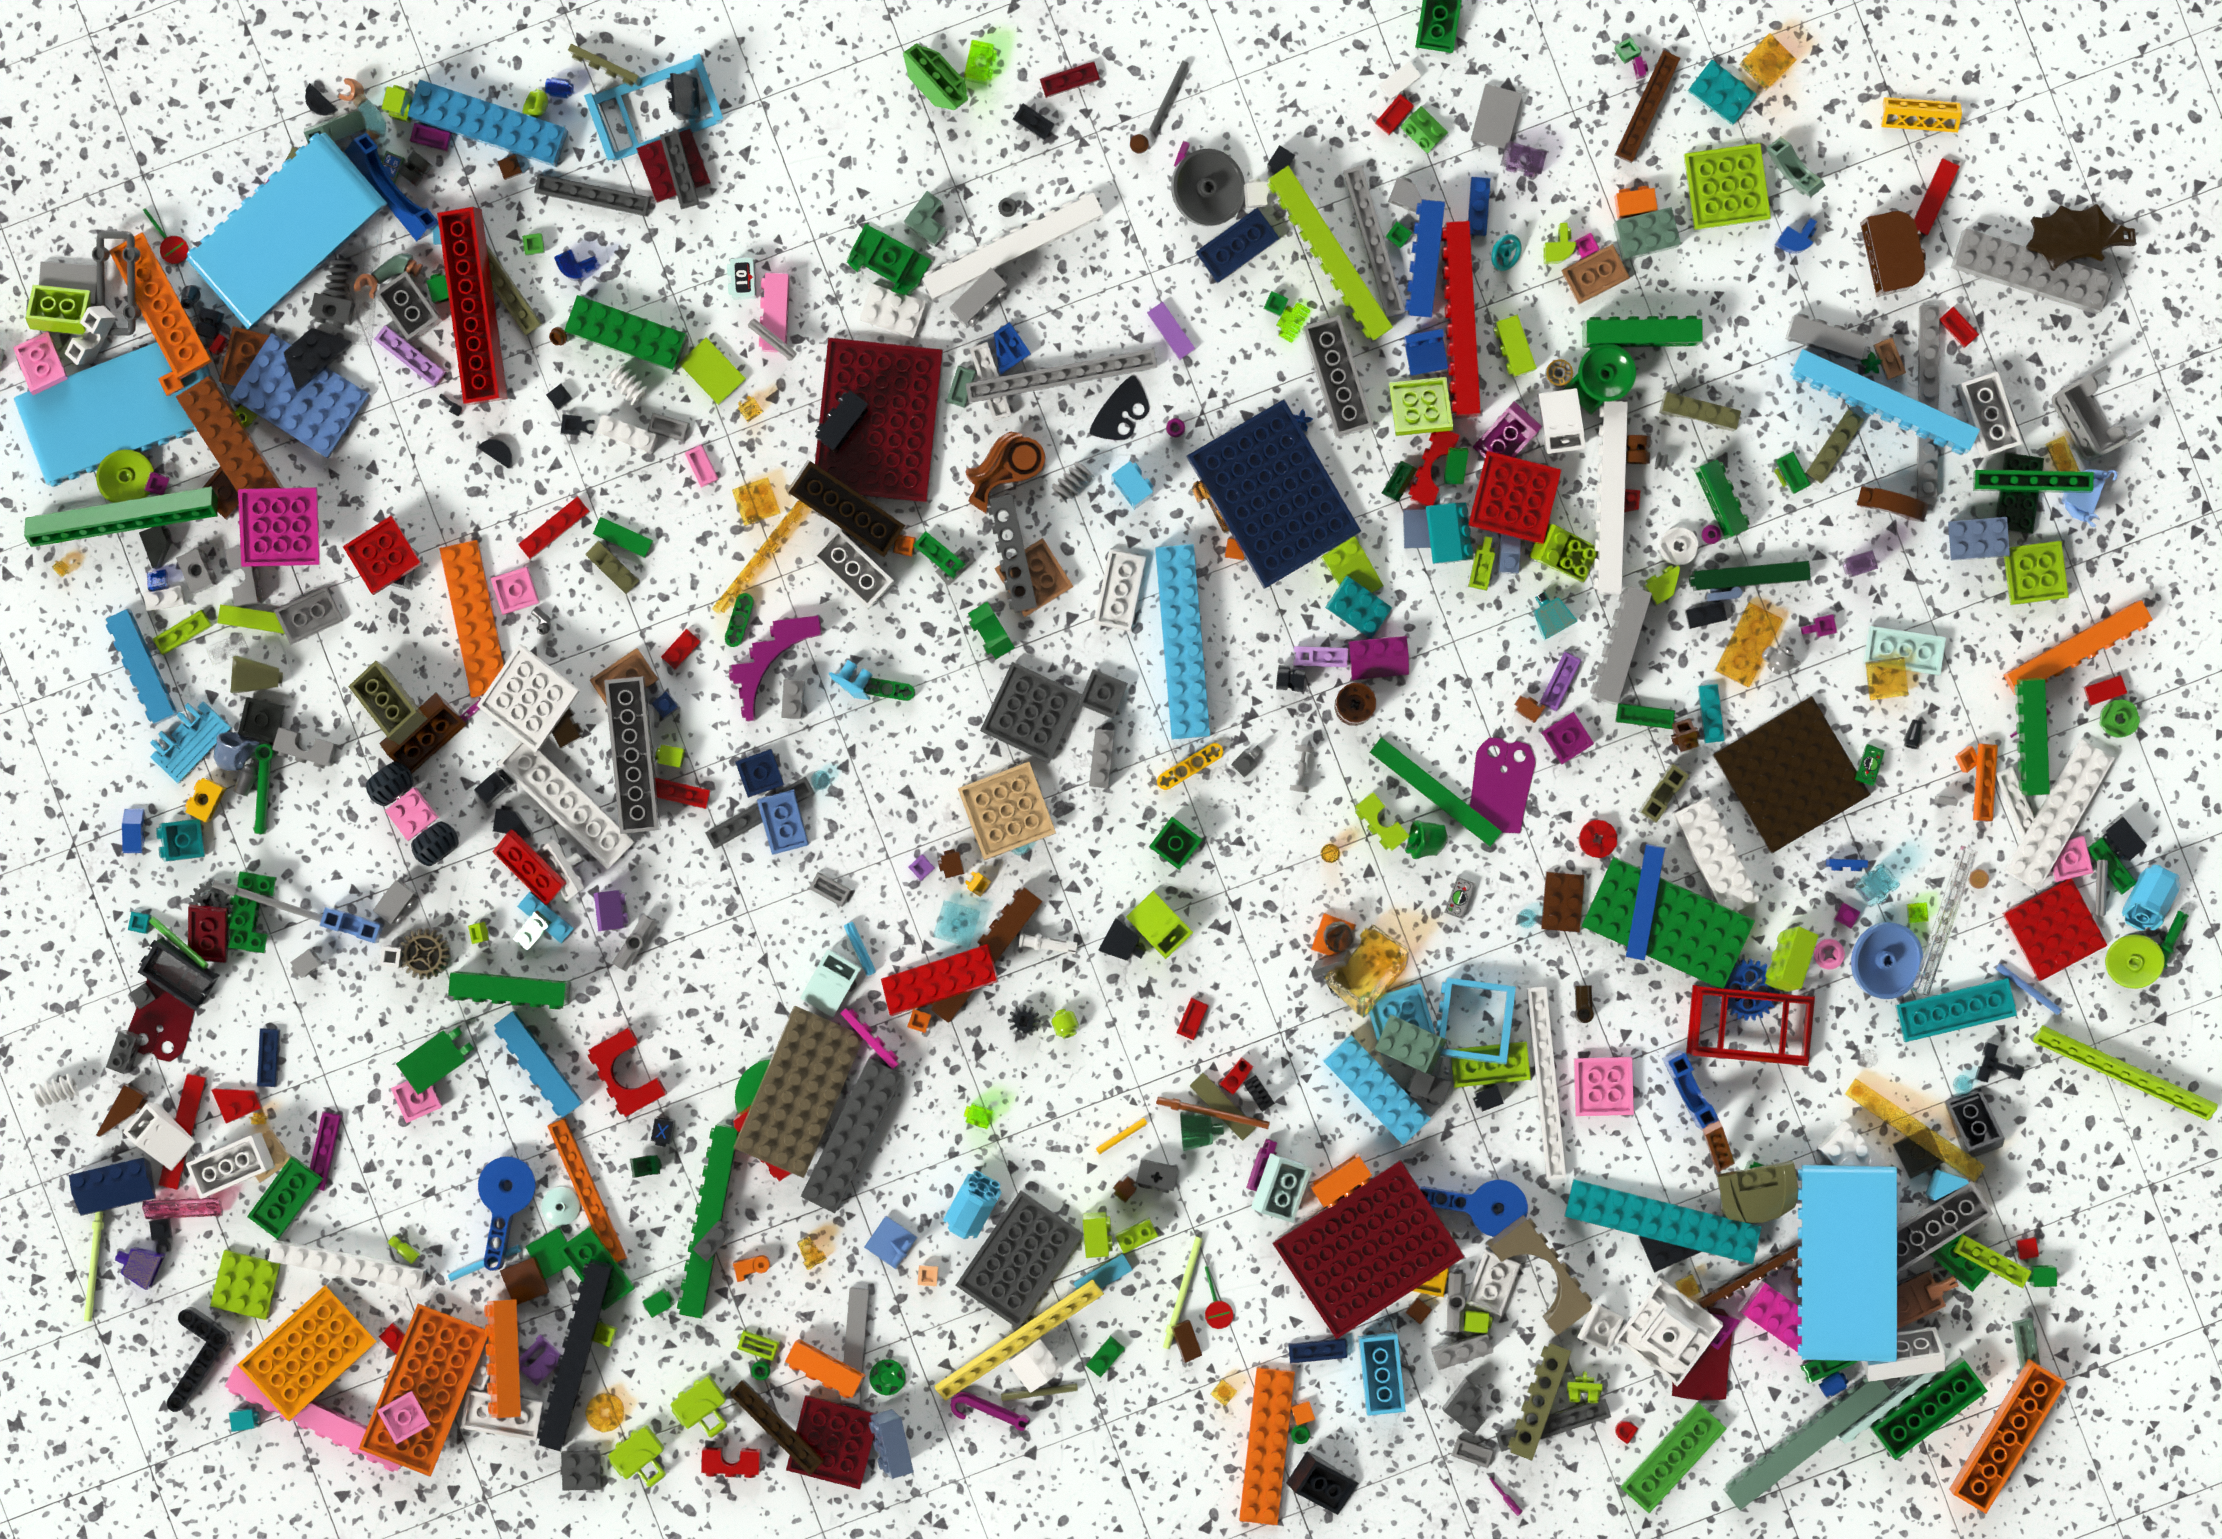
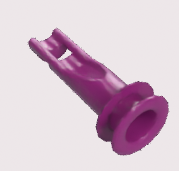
(472, 710)

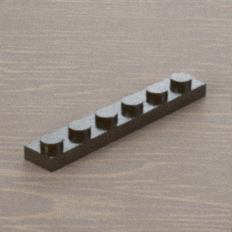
(776, 1427)

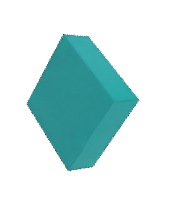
(139, 922)

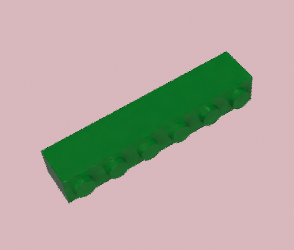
(2033, 481)
(2032, 736)

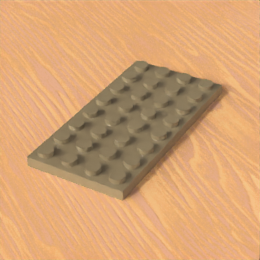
(798, 1091)

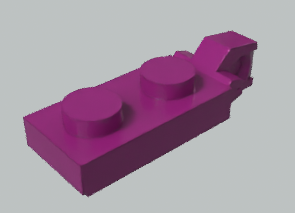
(1260, 1164)

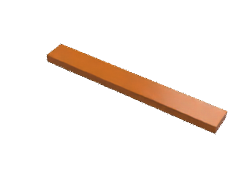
(586, 1188)

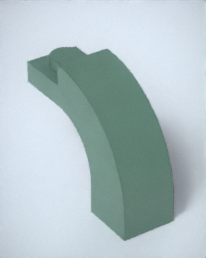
(1793, 169)

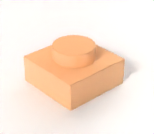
(927, 1275)

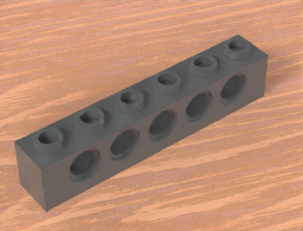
(1006, 504)

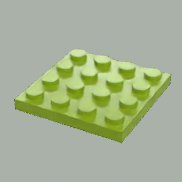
(1727, 186)

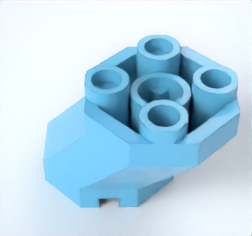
(2151, 898)
(972, 1205)

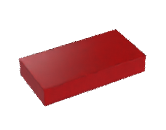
(1394, 114)
(1958, 327)
(2105, 690)
(1192, 1018)

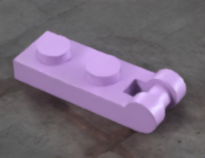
(1321, 656)

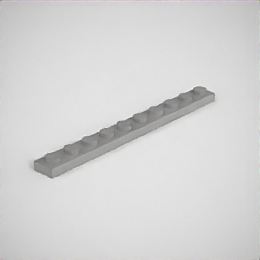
(1061, 375)
(1928, 394)

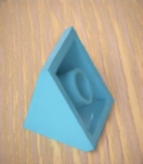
(1943, 1183)

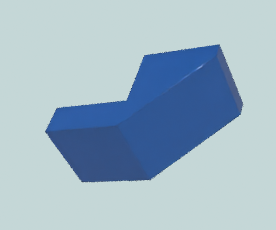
(132, 831)

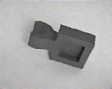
(1245, 762)

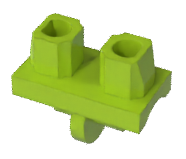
(1587, 1386)

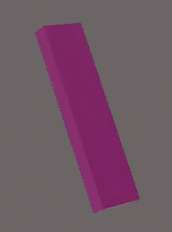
(325, 1146)

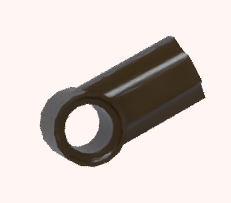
(1583, 1000)

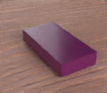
(430, 137)

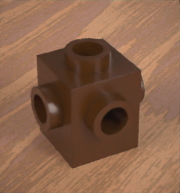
(1685, 735)

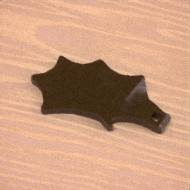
(2076, 235)

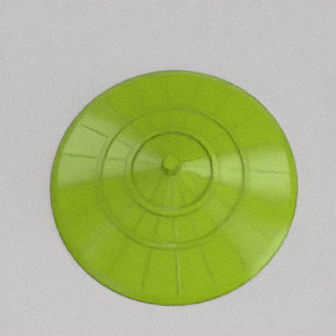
(123, 476)
(2134, 961)

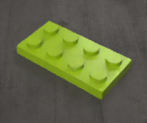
(1476, 1073)

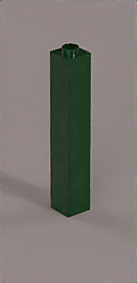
(1750, 576)

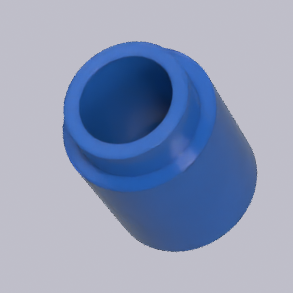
(1833, 1384)

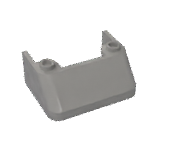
(2085, 421)

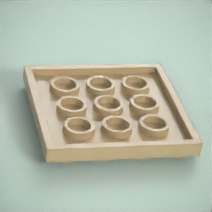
(1006, 811)

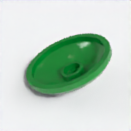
(1614, 361)

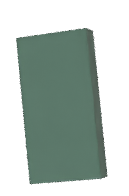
(958, 393)

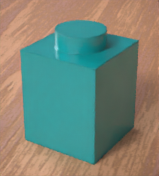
(244, 1419)

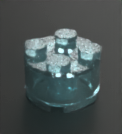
(1876, 884)

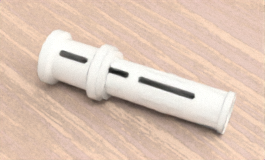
(1037, 941)

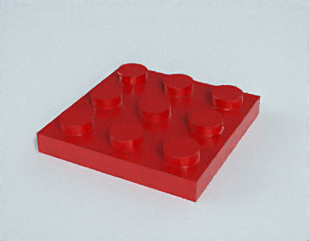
(382, 555)

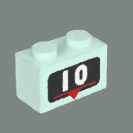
(742, 278)

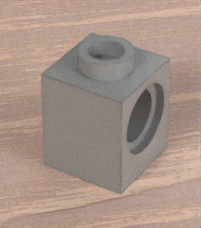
(305, 963)

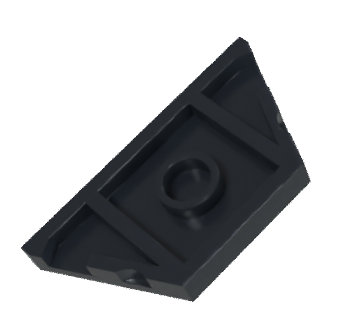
(312, 355)

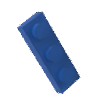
(1478, 205)

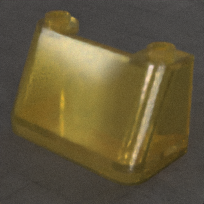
(1369, 970)

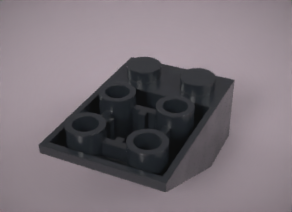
(685, 96)

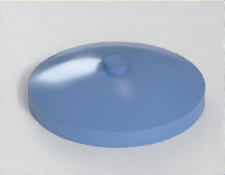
(1886, 960)

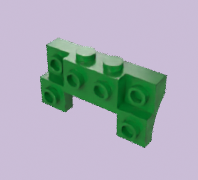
(246, 911)

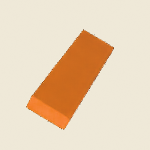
(1985, 782)

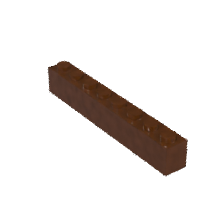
(998, 939)

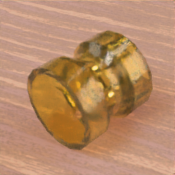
(1328, 855)

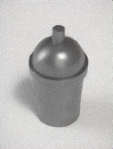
(246, 779)

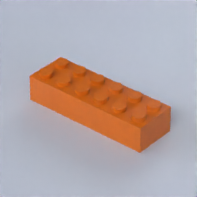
(503, 1359)

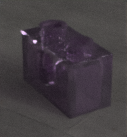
(1534, 159)

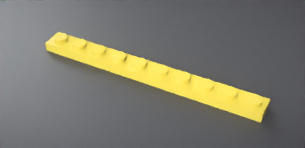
(1019, 1340)

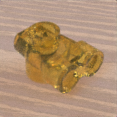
(811, 1256)

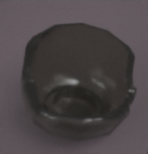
(1338, 936)

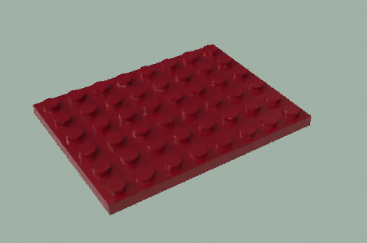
(894, 441)
(1368, 1249)

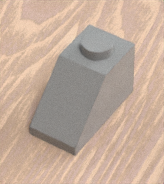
(1405, 194)

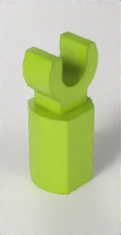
(404, 1249)

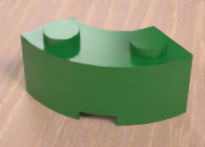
(991, 631)

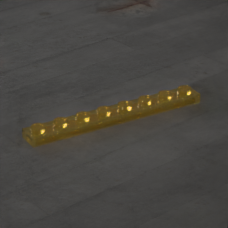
(759, 559)
(1914, 1130)

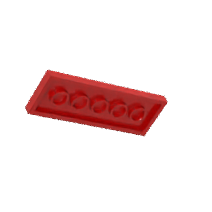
(939, 980)

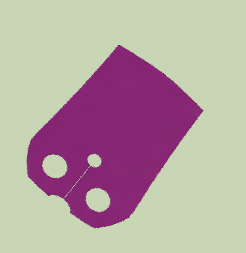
(1502, 795)

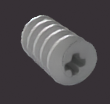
(1072, 481)

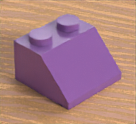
(610, 910)

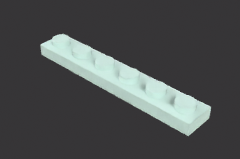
(1899, 1392)

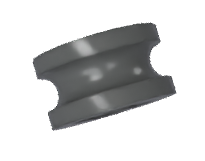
(1661, 461)

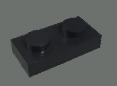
(1033, 122)
(1706, 615)

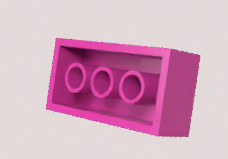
(1774, 1314)

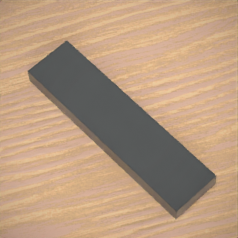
(679, 169)

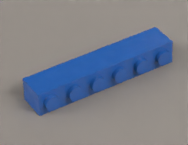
(1425, 259)

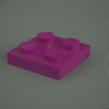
(1567, 738)

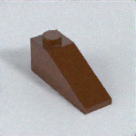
(127, 1104)

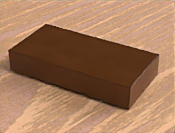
(1186, 1341)

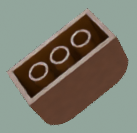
(1893, 251)

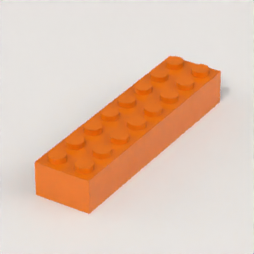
(2007, 1436)

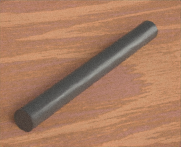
(1169, 95)

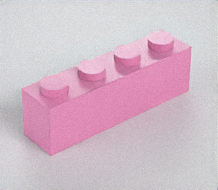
(775, 307)

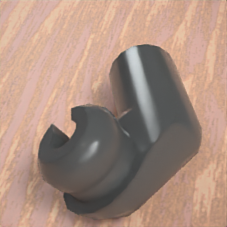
(543, 620)

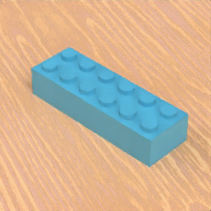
(1376, 1089)

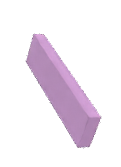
(410, 355)

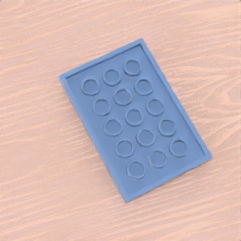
(313, 415)

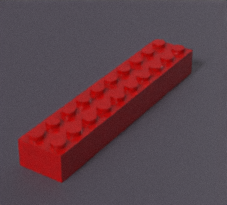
(472, 305)
(1461, 318)

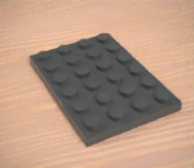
(1019, 1259)

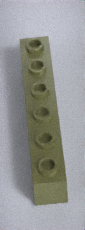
(1561, 1356)

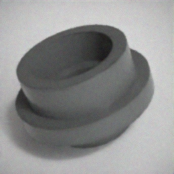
(1005, 201)

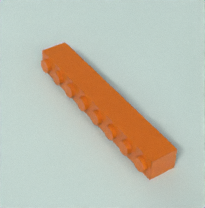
(2082, 645)

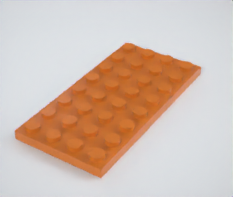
(437, 1367)

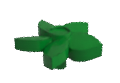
(1871, 363)

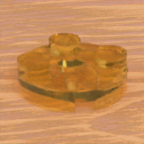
(605, 1401)

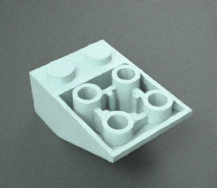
(830, 982)

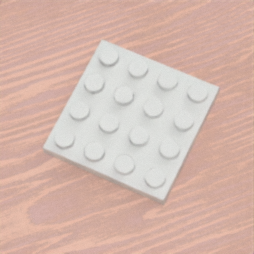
(528, 698)

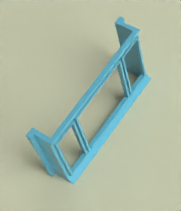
(617, 92)

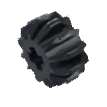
(1018, 1018)

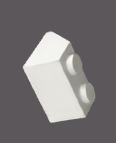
(1034, 1365)

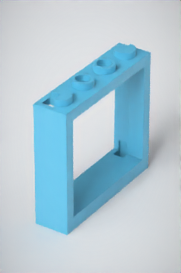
(1506, 1027)

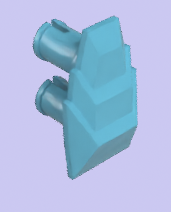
(857, 688)

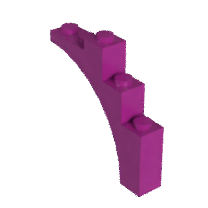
(749, 675)

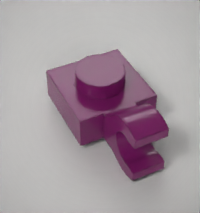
(1822, 626)

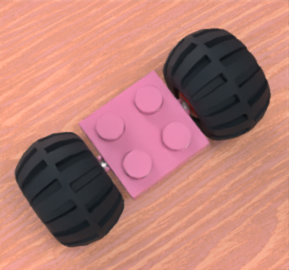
(412, 813)

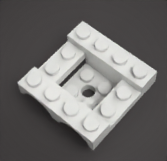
(1689, 1323)

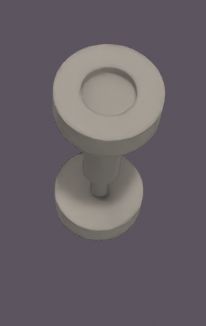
(1301, 768)

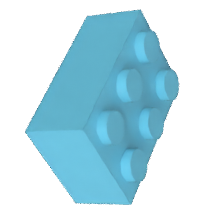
(1132, 485)

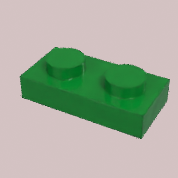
(1105, 1356)

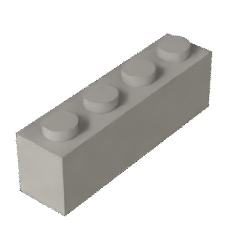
(1826, 338)

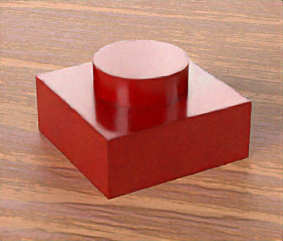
(219, 345)

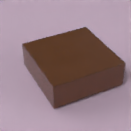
(1418, 1311)

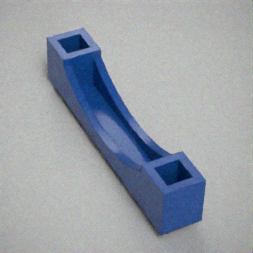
(364, 156)

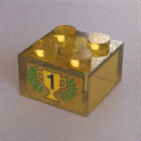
(1767, 61)

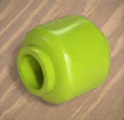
(1065, 1023)

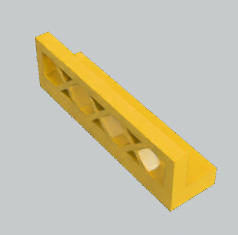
(1922, 110)

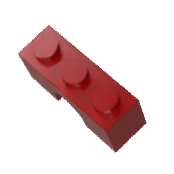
(714, 1463)

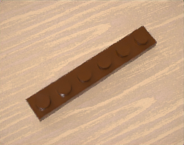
(1647, 106)
(1743, 1280)

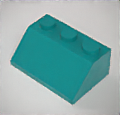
(1449, 533)

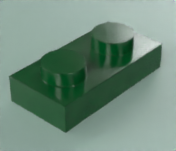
(1399, 481)

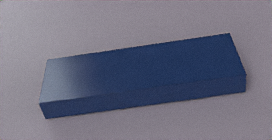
(268, 1057)
(1317, 1350)

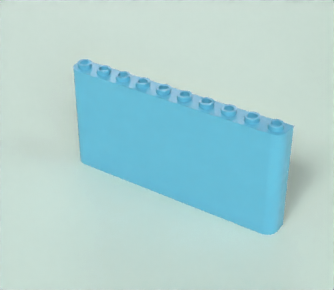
(285, 230)
(104, 412)
(1848, 1263)

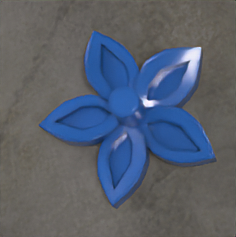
(1302, 420)

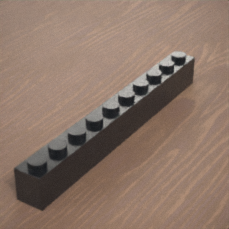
(575, 1355)

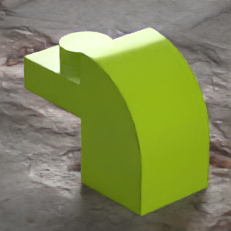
(1559, 251)

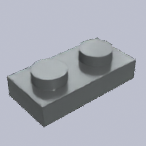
(712, 1240)

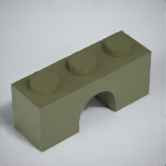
(1663, 792)

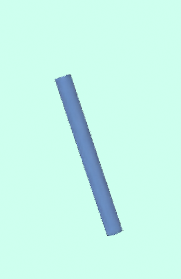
(2029, 989)

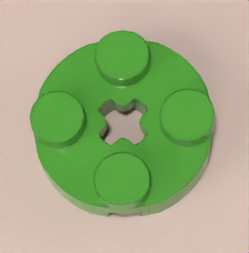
(2109, 723)

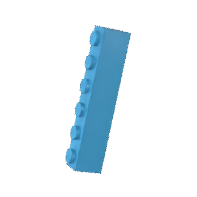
(141, 666)
(538, 1064)

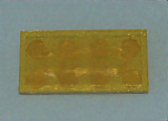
(1748, 642)

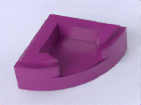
(1182, 152)

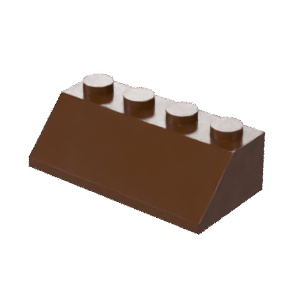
(429, 737)

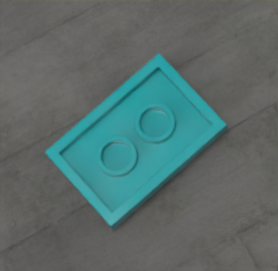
(1722, 92)
(1358, 607)

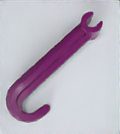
(989, 1408)

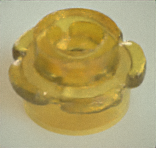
(60, 568)
(258, 1119)

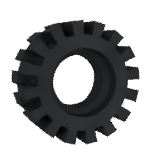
(1258, 1093)

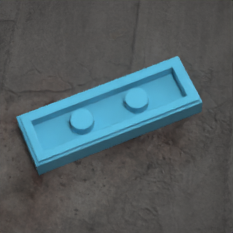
(1106, 1273)

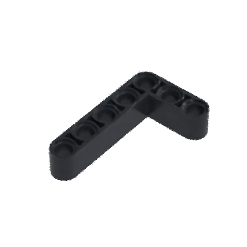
(201, 1359)

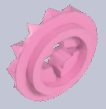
(1838, 953)

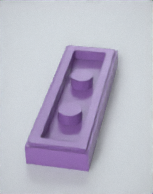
(1171, 330)
(1560, 681)

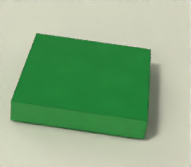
(547, 1252)

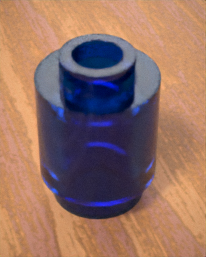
(559, 87)

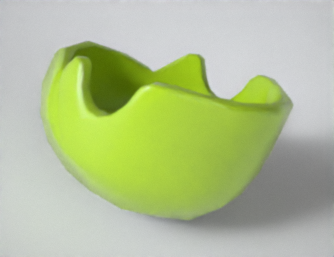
(535, 104)

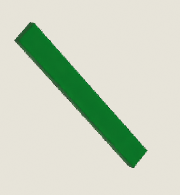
(1435, 792)

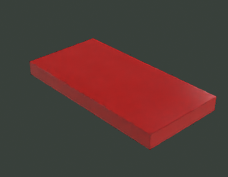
(529, 867)

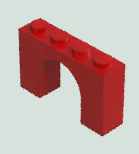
(604, 1057)

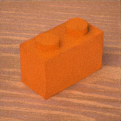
(1635, 202)

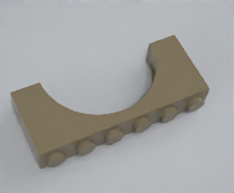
(1569, 1302)

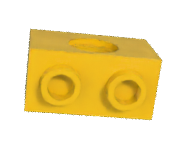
(213, 791)

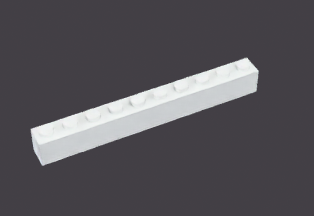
(1013, 247)
(1611, 497)

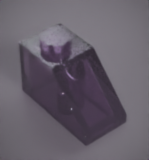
(1860, 564)

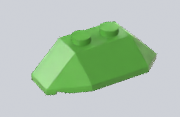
(935, 77)

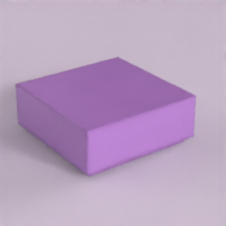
(921, 867)

